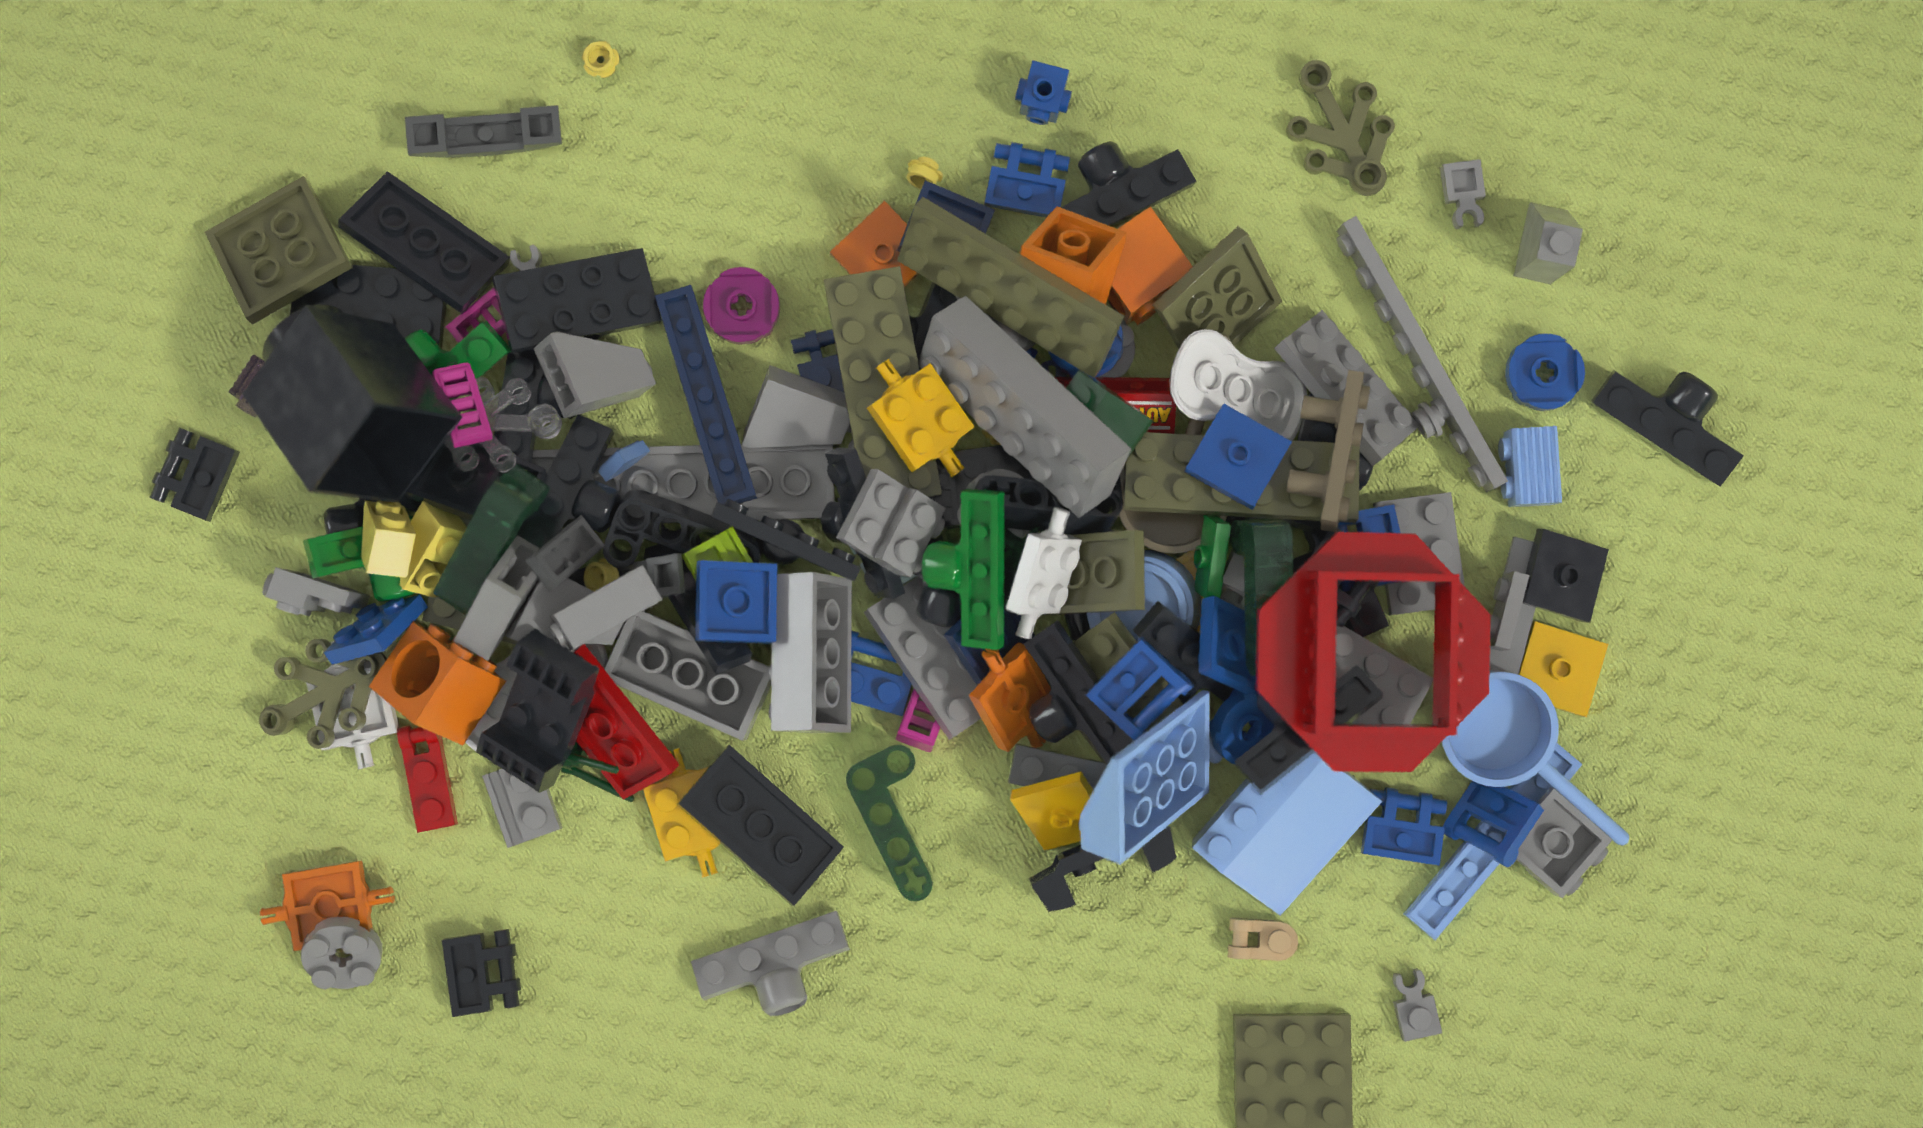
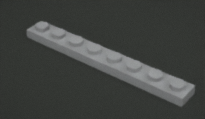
(1427, 367)

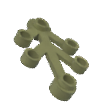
(1344, 134)
(329, 690)

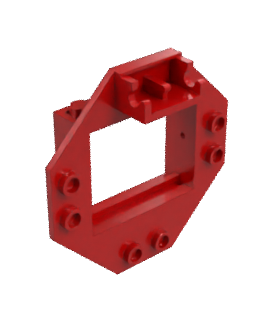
(1300, 652)

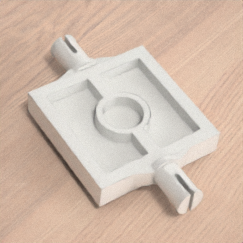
(1044, 573)
(380, 721)

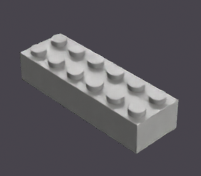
(1024, 407)

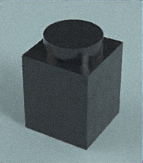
(349, 404)

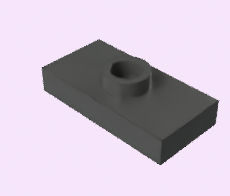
(565, 553)

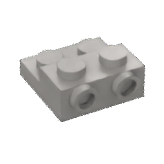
(892, 524)
(303, 594)
(1562, 845)

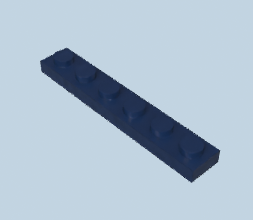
(705, 396)

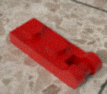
(427, 779)

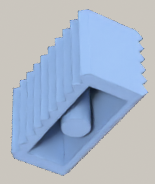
(1531, 466)

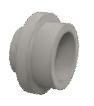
(1429, 420)

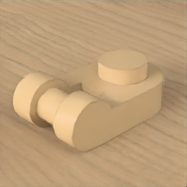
(1275, 939)

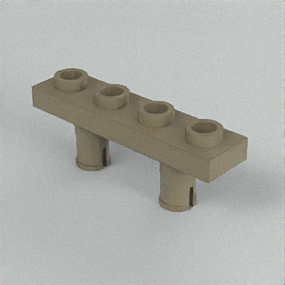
(1349, 434)

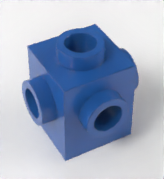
(1045, 81)

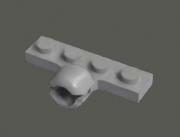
(772, 963)

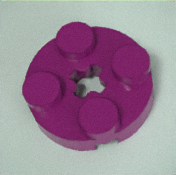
(726, 291)

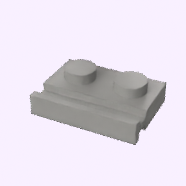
(520, 809)

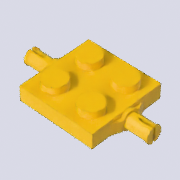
(920, 417)
(674, 827)

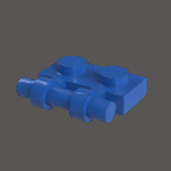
(1025, 191)
(1405, 839)

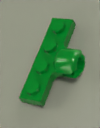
(480, 348)
(343, 552)
(974, 568)

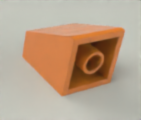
(1077, 251)

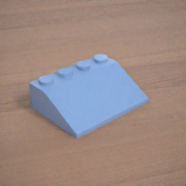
(1149, 783)
(1288, 833)

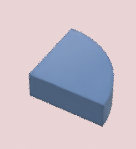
(623, 459)

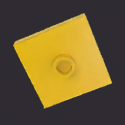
(1563, 666)
(1054, 808)

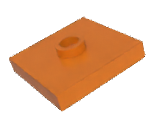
(874, 244)

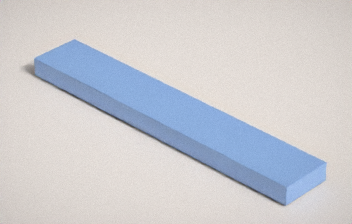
(1472, 866)

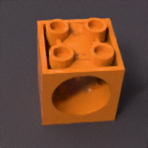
(1146, 268)
(438, 682)

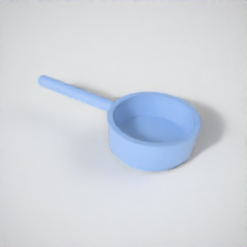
(1172, 586)
(1513, 739)

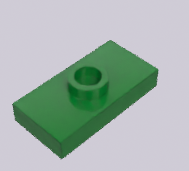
(1211, 556)

